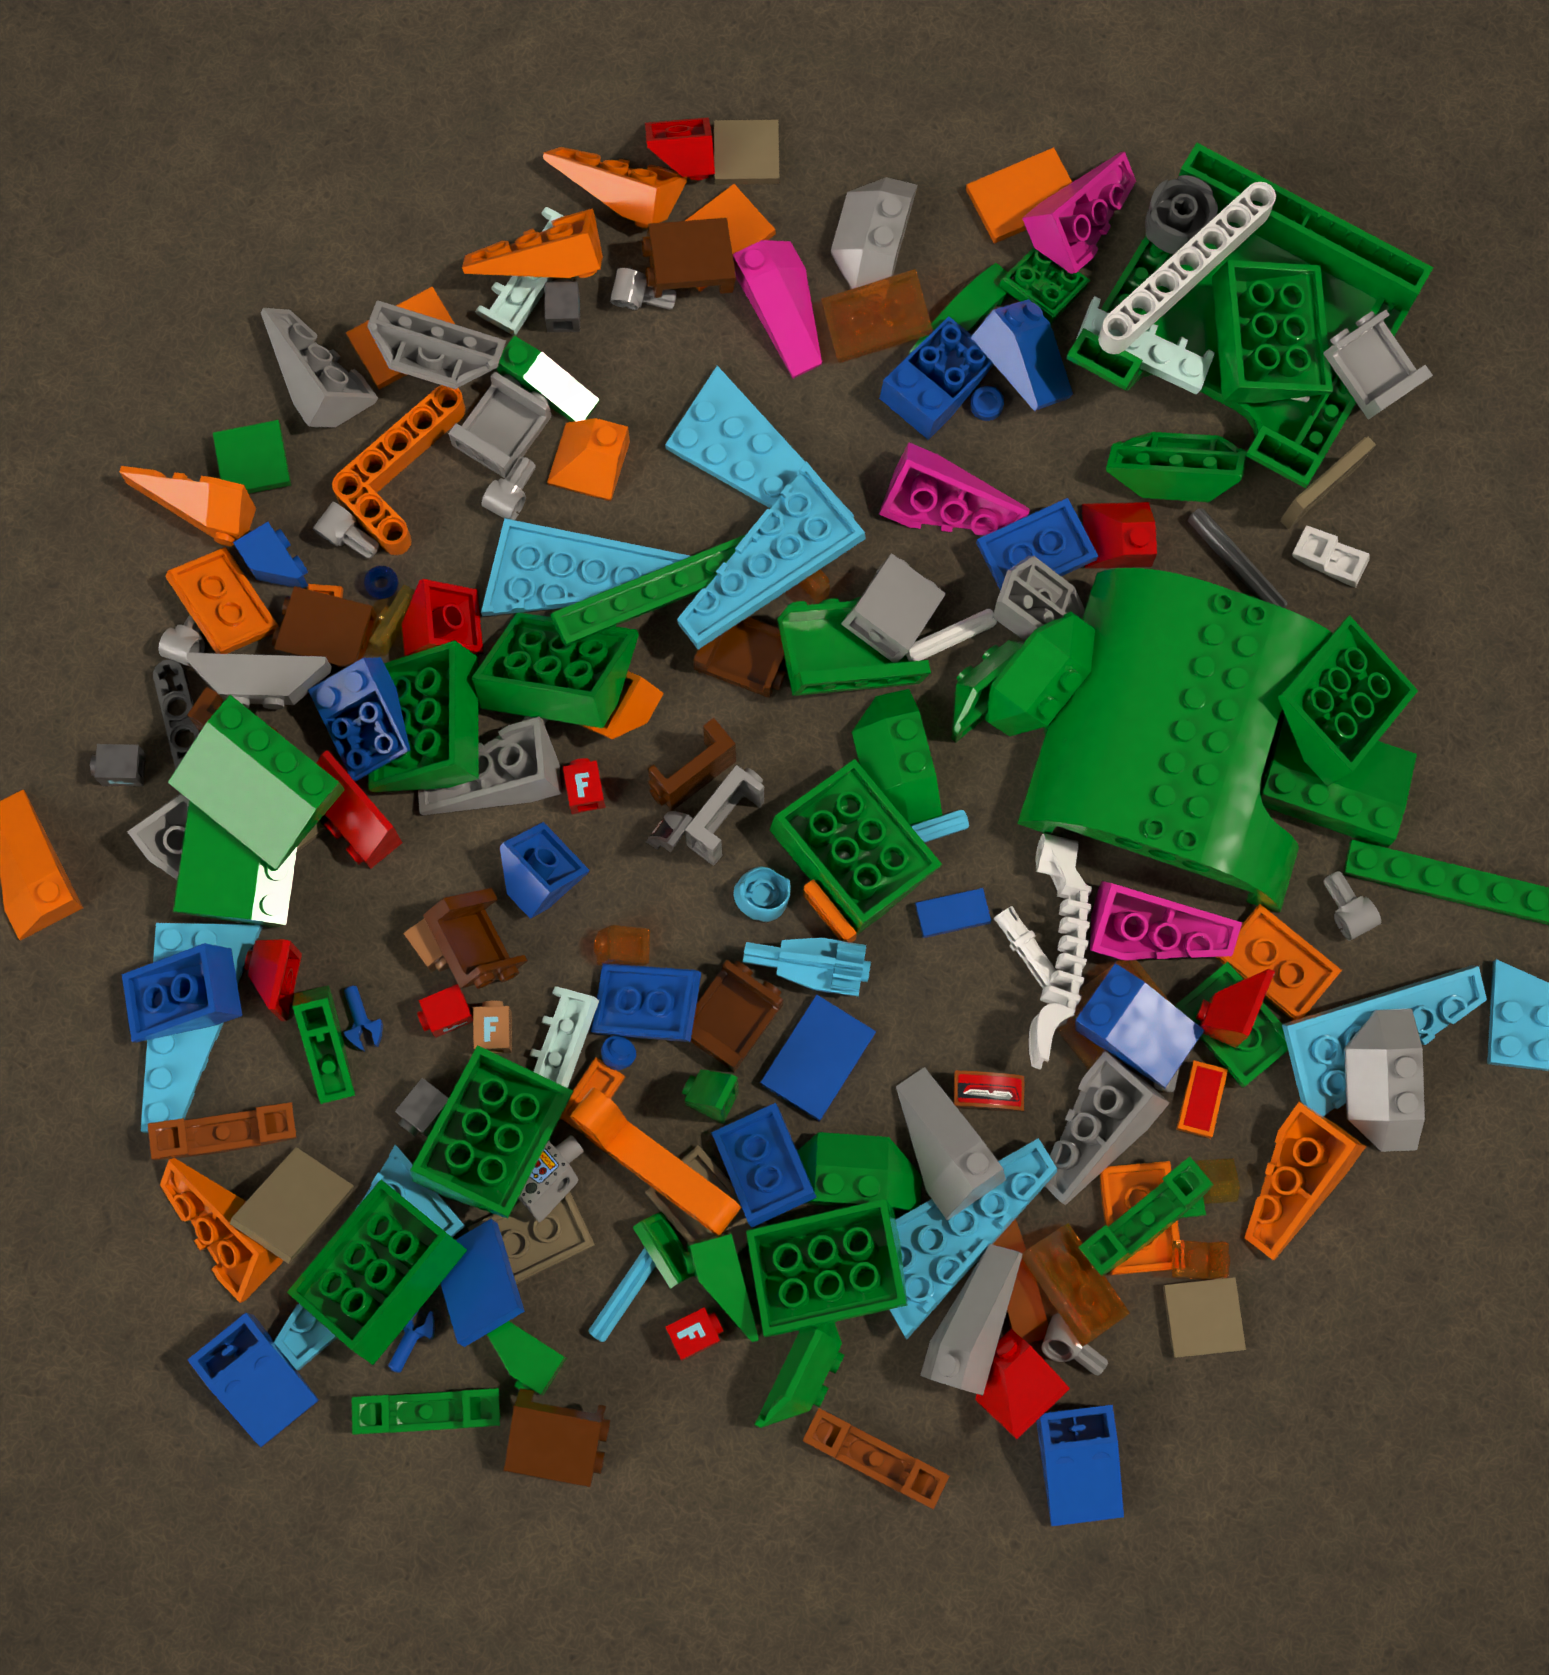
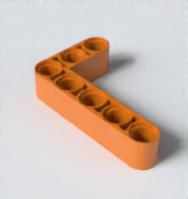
(394, 462)
(610, 1131)

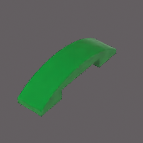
(974, 301)
(1147, 1218)
(425, 1411)

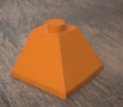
(590, 457)
(633, 709)

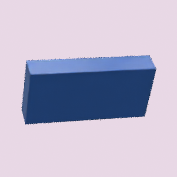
(953, 913)

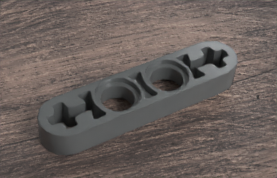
(174, 724)

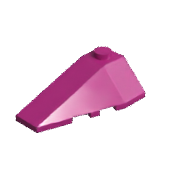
(1075, 217)
(782, 300)
(942, 494)
(1149, 927)

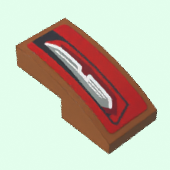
(989, 1091)

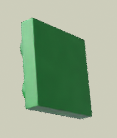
(1044, 284)
(253, 456)

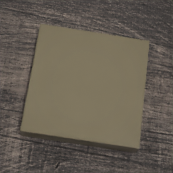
(746, 152)
(1204, 1317)

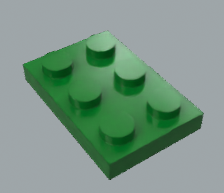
(1258, 1050)

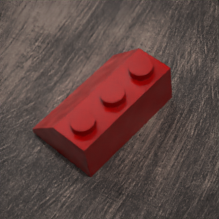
(358, 819)

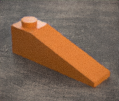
(633, 193)
(559, 252)
(31, 874)
(1303, 1171)

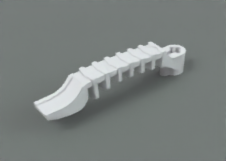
(1058, 859)

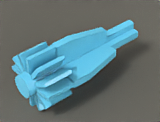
(815, 963)

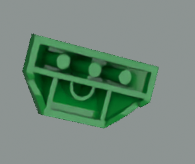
(1177, 465)
(1041, 676)
(974, 687)
(897, 755)
(859, 1170)
(803, 1375)

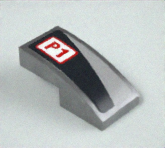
(669, 830)

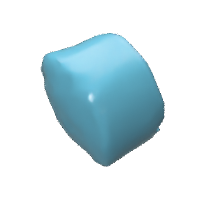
(762, 894)

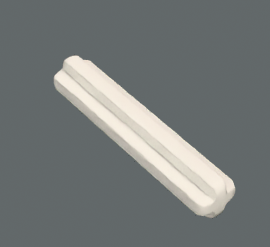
(951, 635)

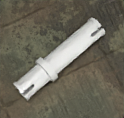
(1026, 946)

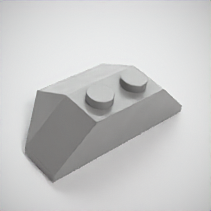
(872, 230)
(432, 347)
(1034, 597)
(260, 678)
(1386, 1080)

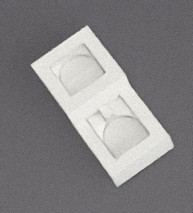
(1328, 556)

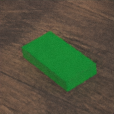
(663, 1248)

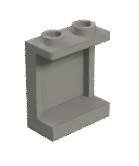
(1373, 364)
(502, 425)
(894, 609)
(701, 830)

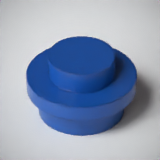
(618, 1053)

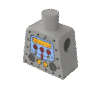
(551, 1178)

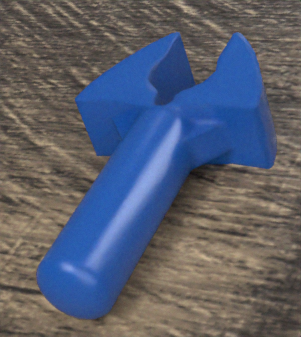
(360, 1020)
(409, 1340)

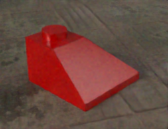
(683, 146)
(1120, 534)
(442, 615)
(274, 972)
(1233, 1010)
(1019, 1385)

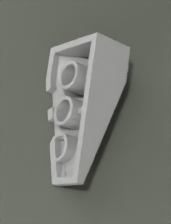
(315, 381)
(512, 770)
(162, 835)
(1105, 1121)
(949, 1151)
(970, 1331)

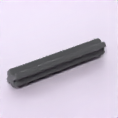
(1235, 558)

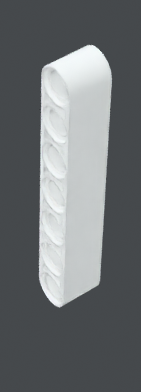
(1194, 254)

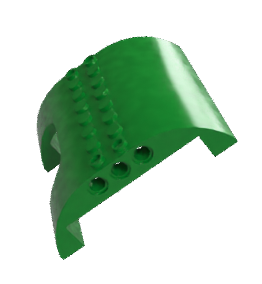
(1357, 278)
(1176, 729)

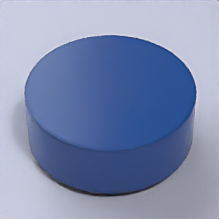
(987, 403)

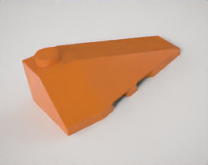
(211, 505)
(210, 1207)

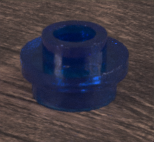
(374, 575)

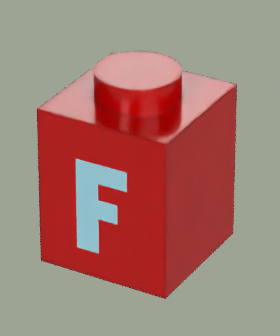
(583, 786)
(444, 1011)
(695, 1333)

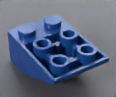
(935, 378)
(362, 716)
(253, 1379)
(1081, 1465)

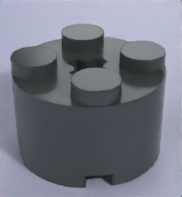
(1179, 212)

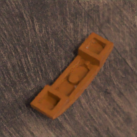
(222, 1132)
(1025, 1307)
(876, 1458)

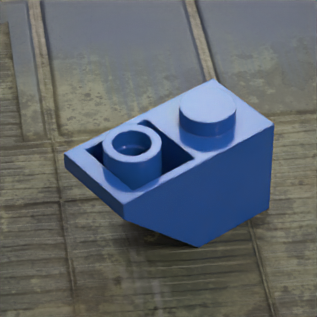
(268, 558)

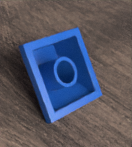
(539, 869)

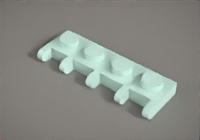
(518, 296)
(1158, 355)
(565, 1035)

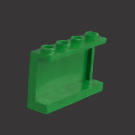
(830, 658)

